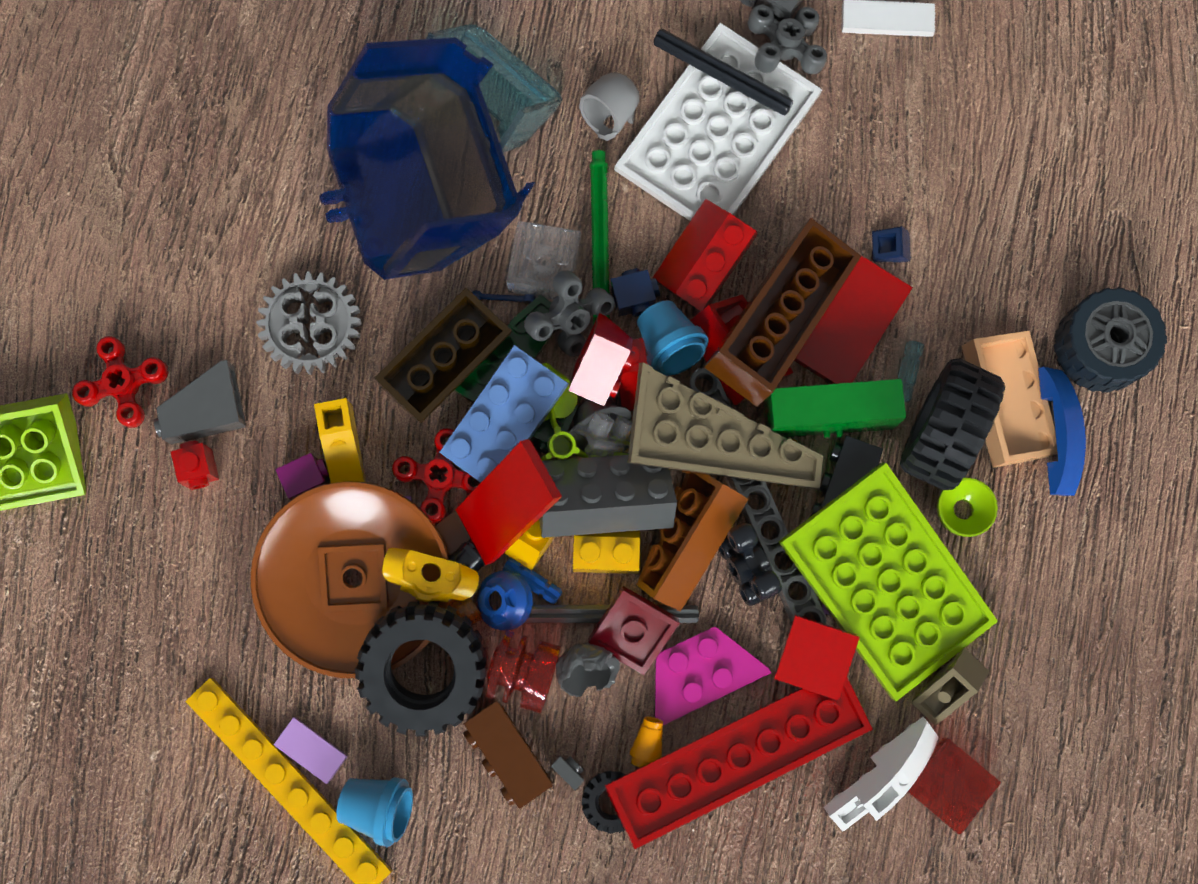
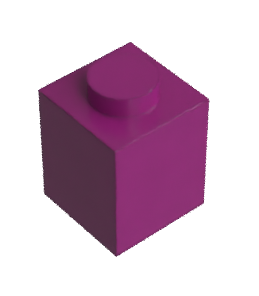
(302, 475)

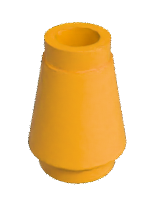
(648, 742)

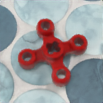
(114, 371)
(425, 473)

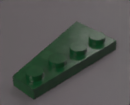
(479, 378)

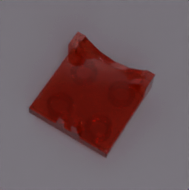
(953, 786)

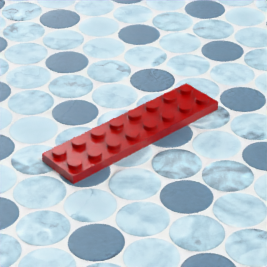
(733, 761)

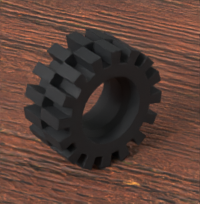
(591, 807)

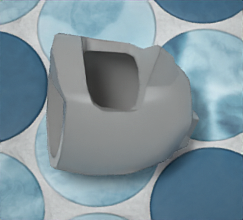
(609, 96)

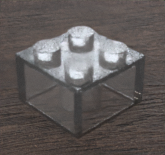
(539, 255)

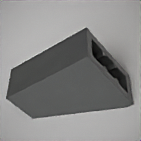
(202, 407)

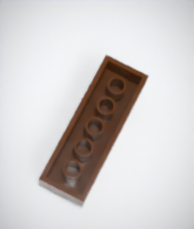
(783, 312)

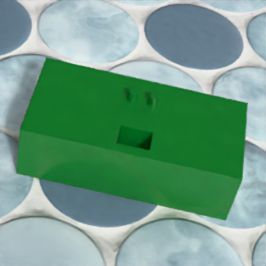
(835, 408)

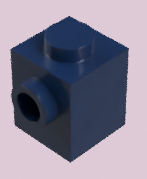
(634, 292)

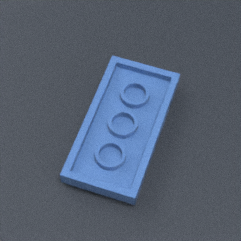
(504, 414)

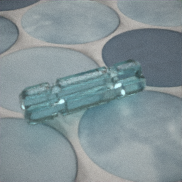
(910, 367)

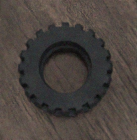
(952, 424)
(412, 709)

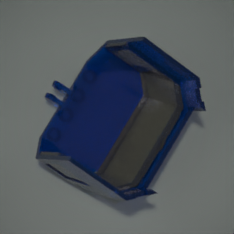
(418, 157)

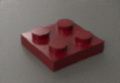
(634, 630)

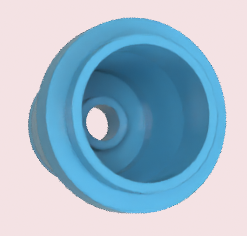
(671, 338)
(376, 808)

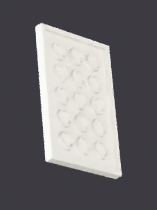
(712, 137)

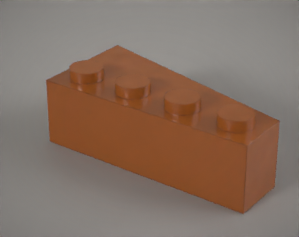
(701, 523)

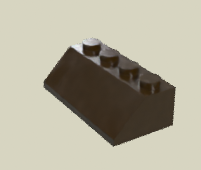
(442, 355)

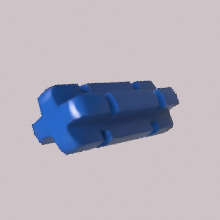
(536, 582)

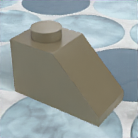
(951, 687)

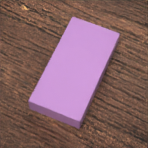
(310, 750)

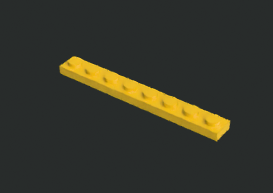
(287, 784)

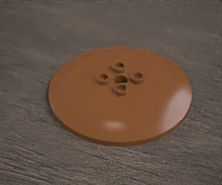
(303, 565)

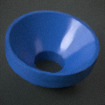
(515, 596)

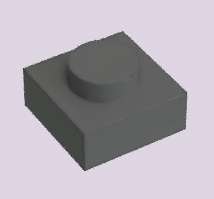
(569, 771)

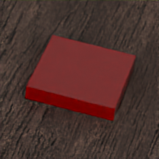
(816, 657)

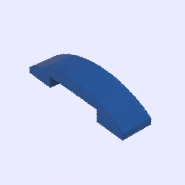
(1070, 432)

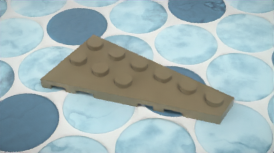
(701, 435)

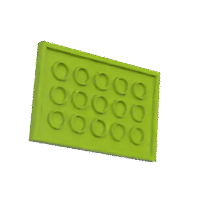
(888, 581)

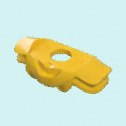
(405, 568)

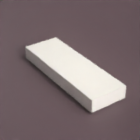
(888, 18)

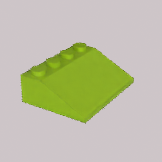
(39, 452)

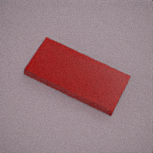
(853, 323)
(508, 502)

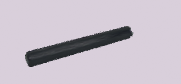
(723, 72)

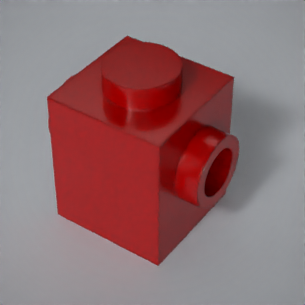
(194, 465)

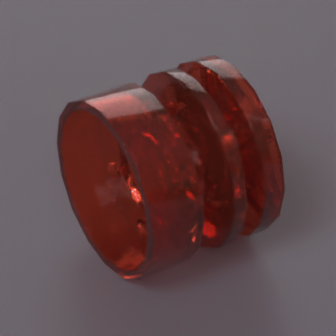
(522, 671)

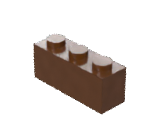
(507, 755)

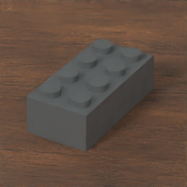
(608, 497)

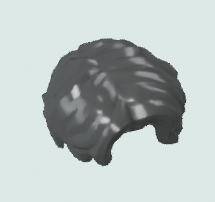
(586, 667)

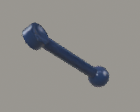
(516, 298)

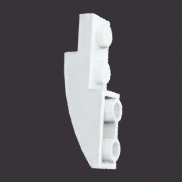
(895, 772)

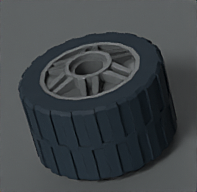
(1110, 340)

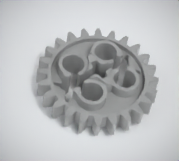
(281, 324)

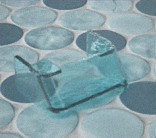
(510, 88)

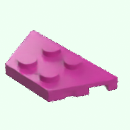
(701, 673)

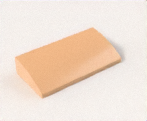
(1024, 421)

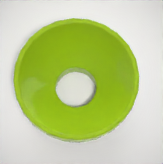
(982, 505)

